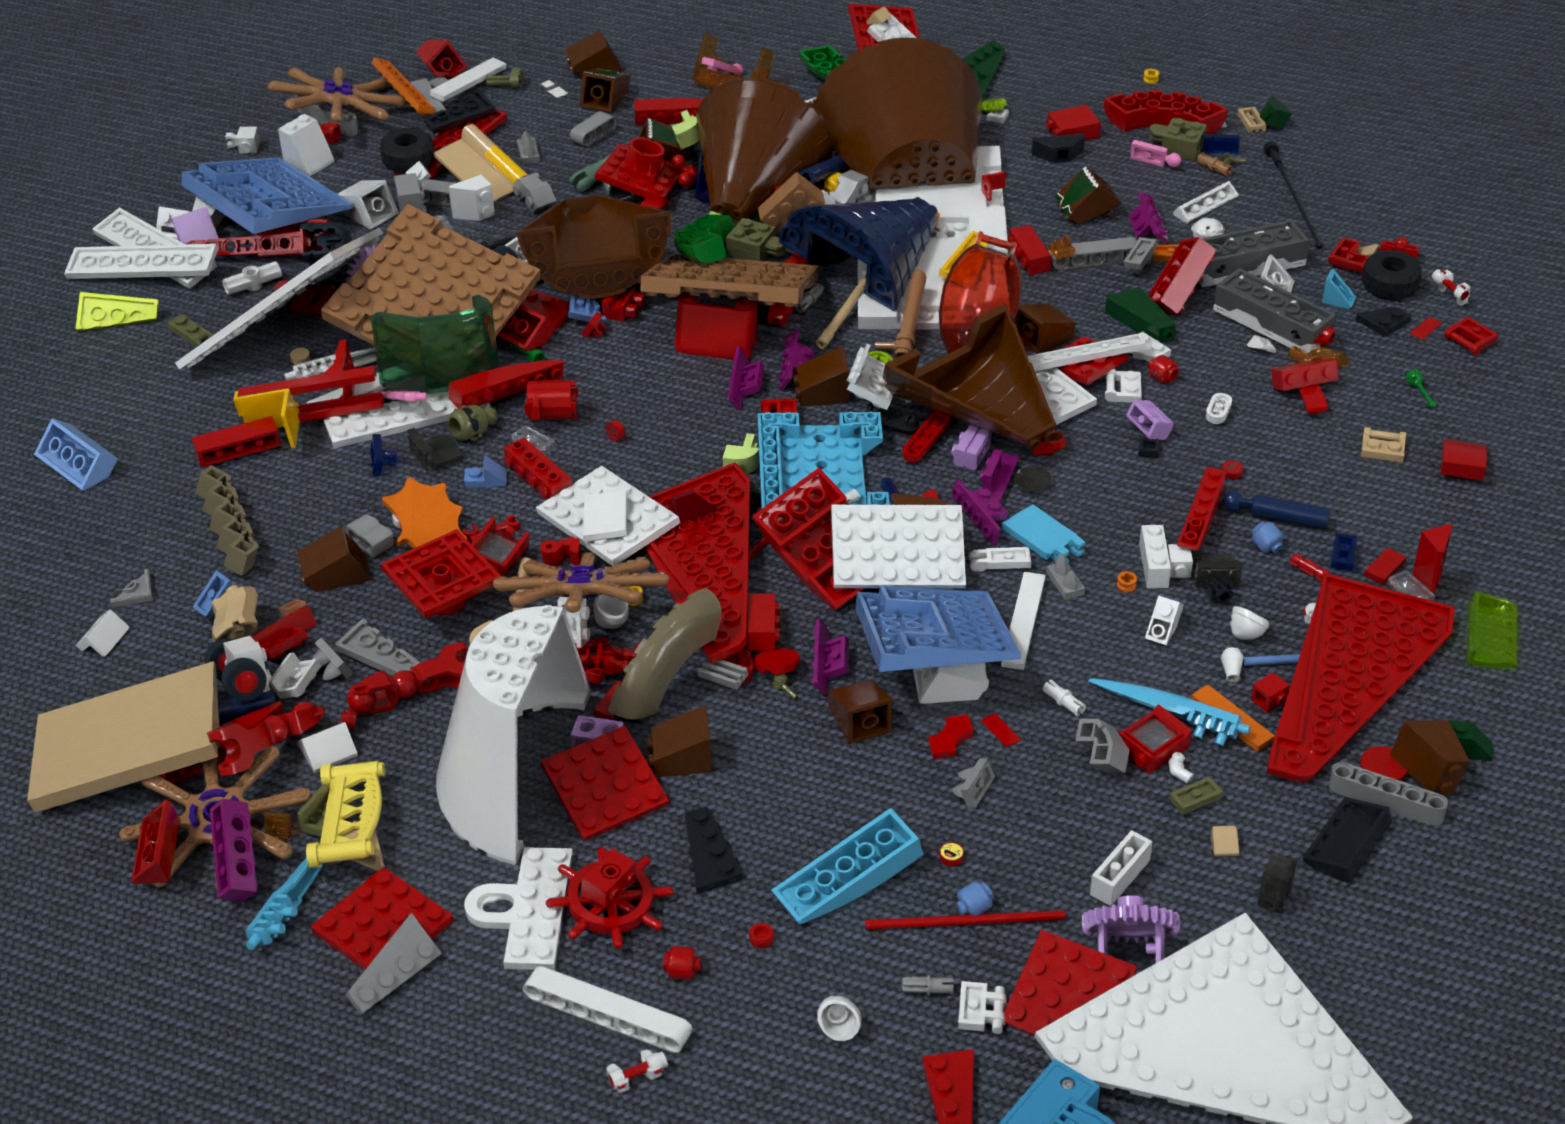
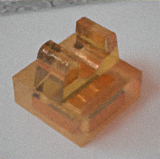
(1062, 248)
(278, 824)

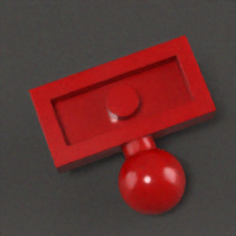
(1400, 244)

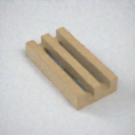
(1248, 120)

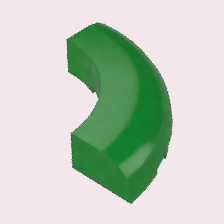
(821, 60)
(704, 238)

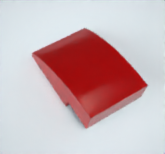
(1463, 459)

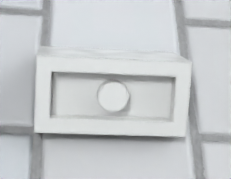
(104, 633)

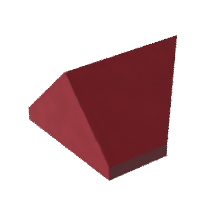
(690, 505)

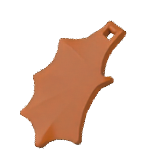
(423, 512)

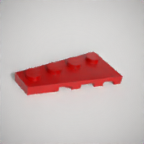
(550, 307)
(951, 1085)

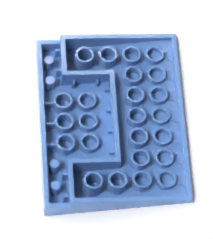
(262, 192)
(933, 628)

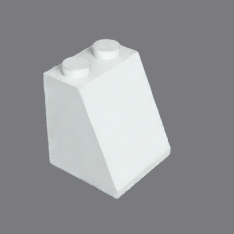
(305, 145)
(371, 203)
(951, 683)

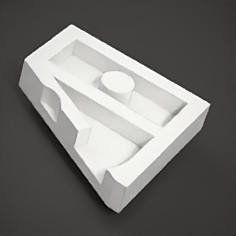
(1153, 349)

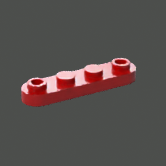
(926, 437)

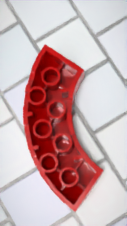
(1152, 108)

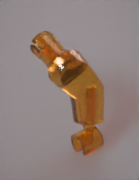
(1318, 353)

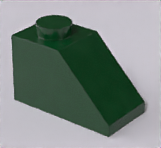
(1275, 113)
(1473, 740)

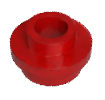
(349, 718)

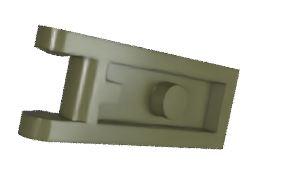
(189, 330)

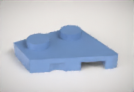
(583, 308)

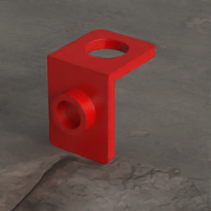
(992, 182)

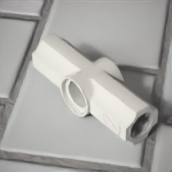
(252, 278)

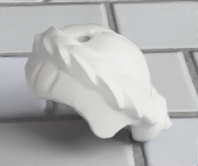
(1207, 228)

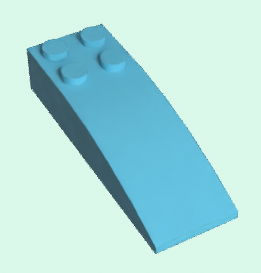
(850, 868)

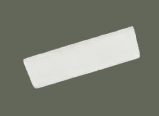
(1206, 202)

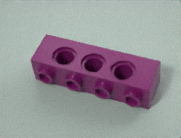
(233, 850)

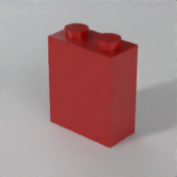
(1074, 121)

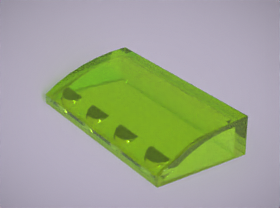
(1491, 632)

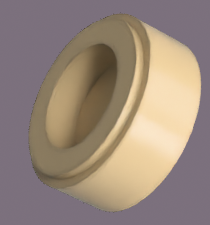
(300, 355)

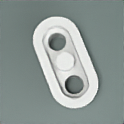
(1218, 408)

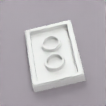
(605, 515)

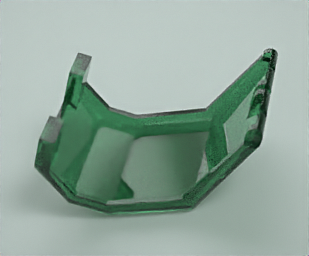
(435, 349)

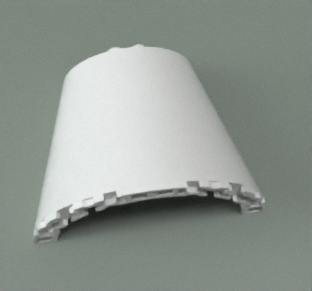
(510, 667)

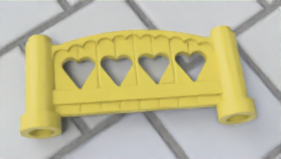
(339, 779)

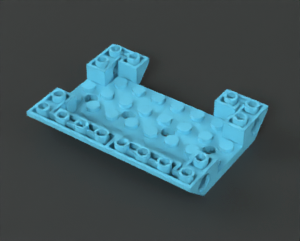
(792, 453)

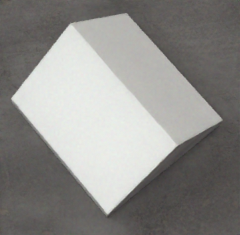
(1276, 274)
(328, 747)

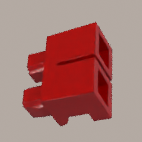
(623, 305)

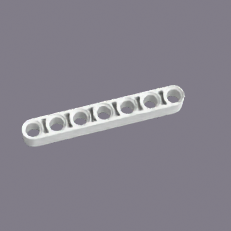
(608, 1009)

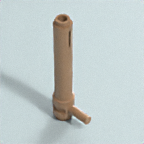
(905, 338)

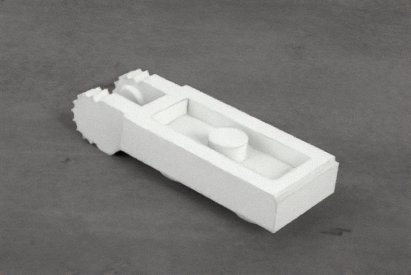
(1000, 558)

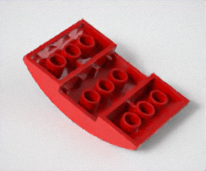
(801, 534)

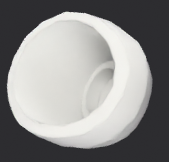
(610, 611)
(1246, 624)
(839, 1018)

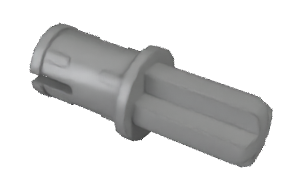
(809, 297)
(927, 985)

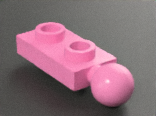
(735, 69)
(1153, 154)

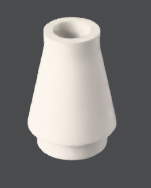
(1232, 663)

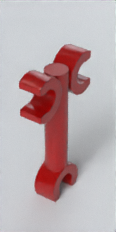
(509, 521)

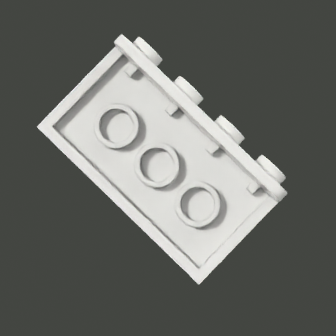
(867, 379)

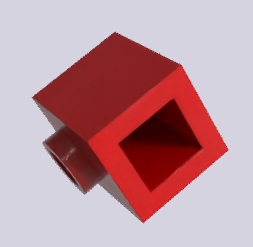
(1270, 692)

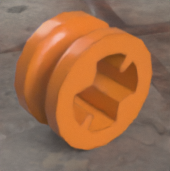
(1128, 586)

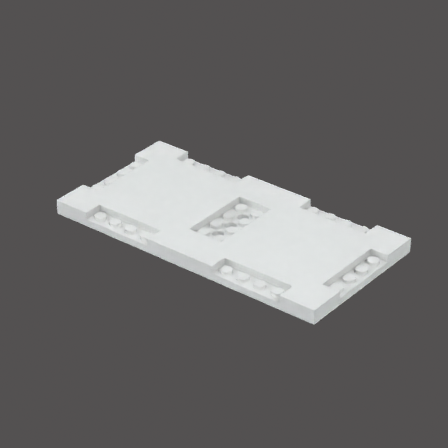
(961, 211)

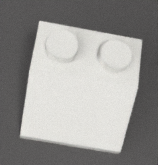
(472, 199)

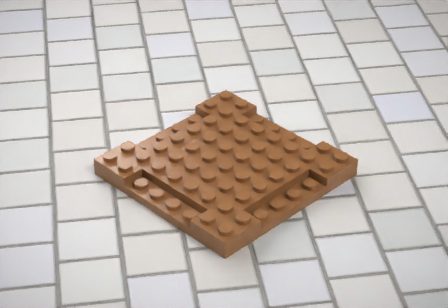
(425, 273)
(731, 277)

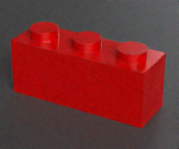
(1030, 250)
(1304, 374)
(763, 622)

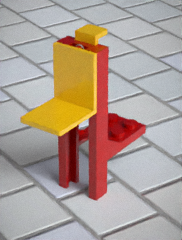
(278, 401)

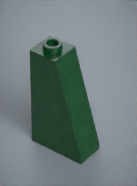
(1140, 314)

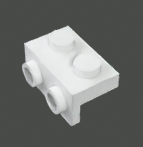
(577, 622)
(293, 676)

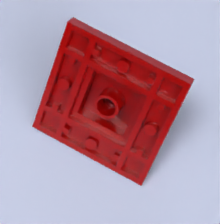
(860, 14)
(640, 170)
(441, 574)

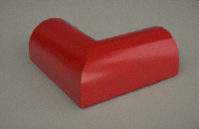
(1346, 256)

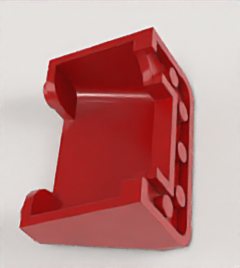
(715, 329)

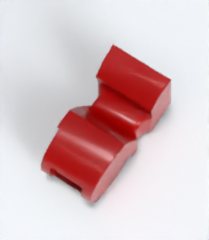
(779, 314)
(555, 552)

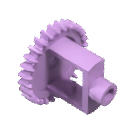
(1133, 920)

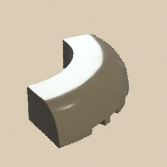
(664, 653)

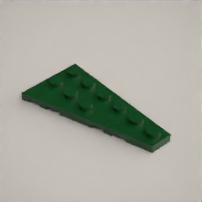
(985, 62)

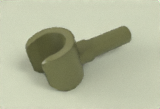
(1228, 158)
(780, 683)

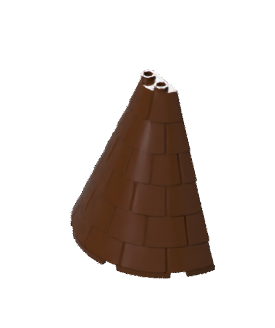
(756, 140)
(595, 244)
(980, 383)

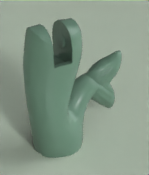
(585, 177)

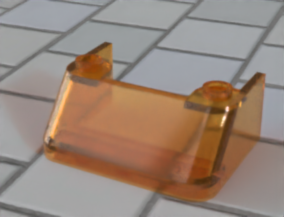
(712, 78)

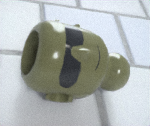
(471, 422)

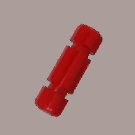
(1307, 566)

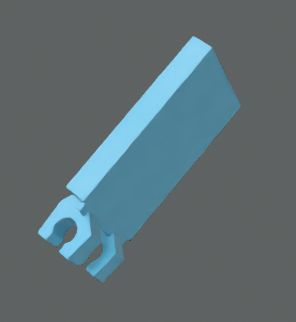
(1043, 534)

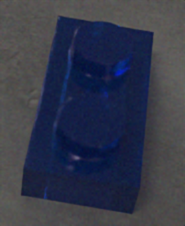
(1220, 143)
(1344, 552)

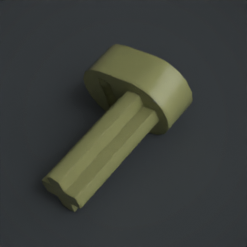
(515, 79)

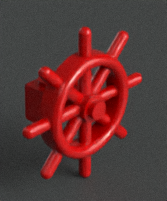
(604, 885)

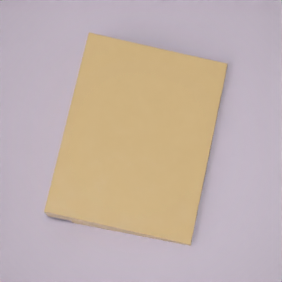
(124, 737)

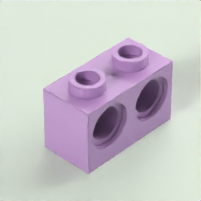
(590, 728)

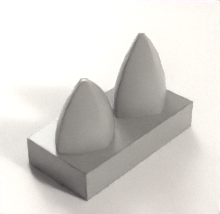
(527, 149)
(1140, 254)
(1065, 578)
(336, 666)
(976, 782)

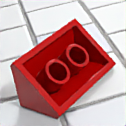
(1432, 556)
(156, 846)

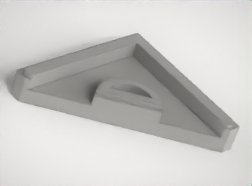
(135, 592)

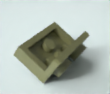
(313, 812)

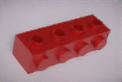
(236, 441)
(536, 468)

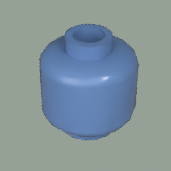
(1267, 537)
(974, 899)

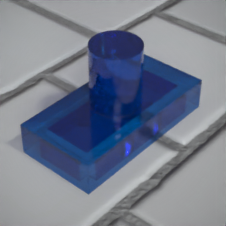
(380, 455)

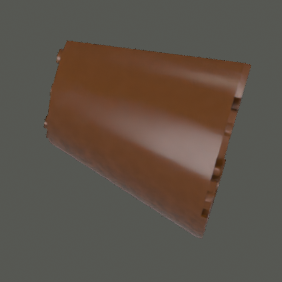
(904, 113)

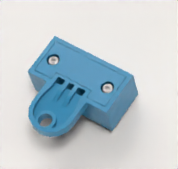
(1058, 1098)

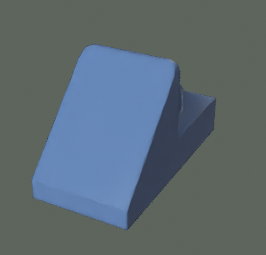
(489, 476)
(214, 589)

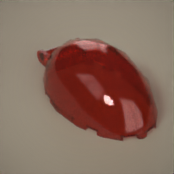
(976, 285)

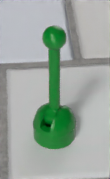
(531, 355)
(1416, 382)

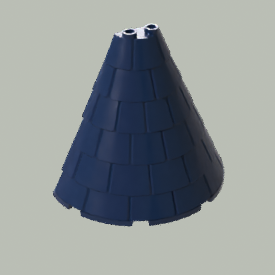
(879, 233)

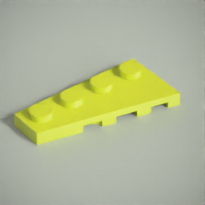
(113, 310)

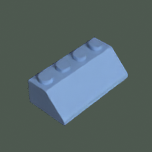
(74, 455)

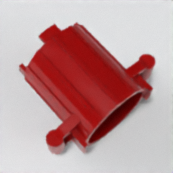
(551, 400)

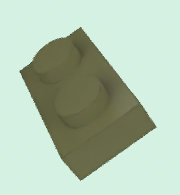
(1195, 795)

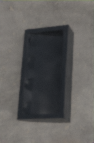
(1348, 838)

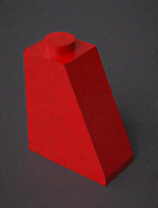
(441, 58)

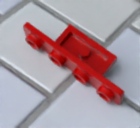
(285, 633)

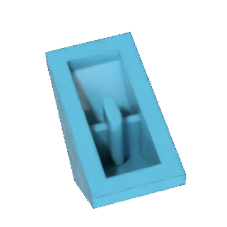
(1337, 292)

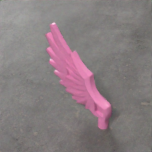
(405, 395)

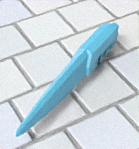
(1192, 711)
(280, 907)

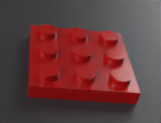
(1091, 370)

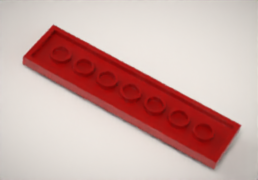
(449, 136)

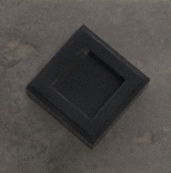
(1149, 448)

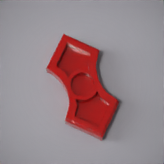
(955, 731)

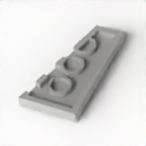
(373, 649)
(399, 960)

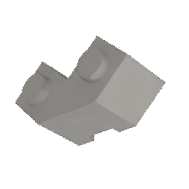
(850, 187)
(534, 191)
(1107, 746)

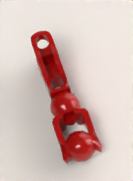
(424, 677)
(244, 743)

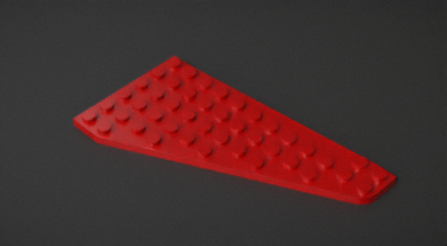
(711, 553)
(1352, 662)

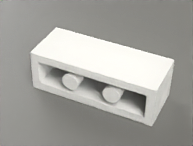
(1155, 556)
(1121, 868)

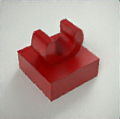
(594, 326)

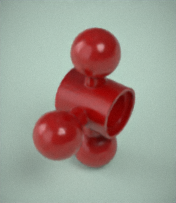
(688, 175)

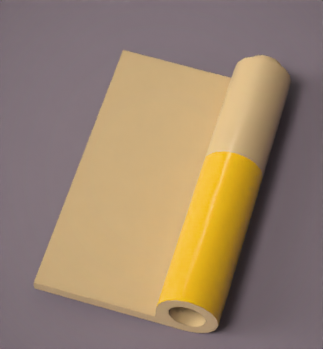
(480, 156)

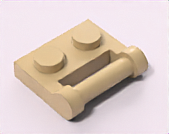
(1383, 449)

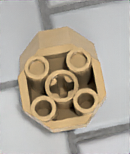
(235, 613)

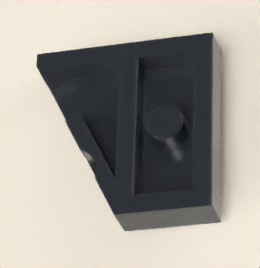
(1384, 320)

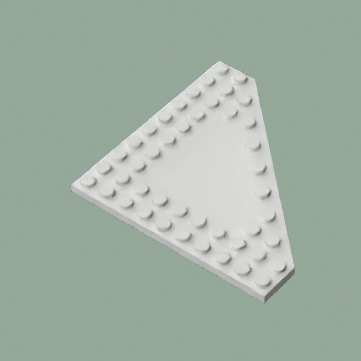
(317, 271)
(1227, 1034)

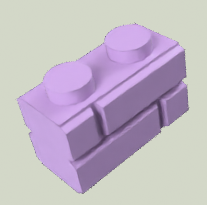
(1150, 419)
(971, 447)

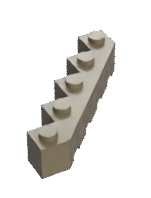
(227, 520)

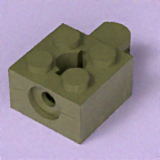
(1180, 137)
(753, 241)

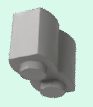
(370, 535)

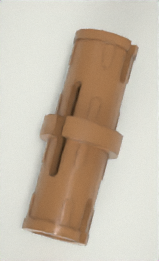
(1214, 164)

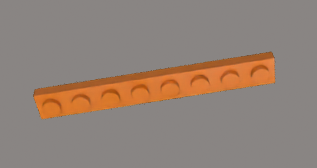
(404, 87)

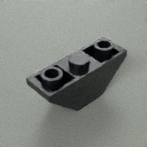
(1058, 148)

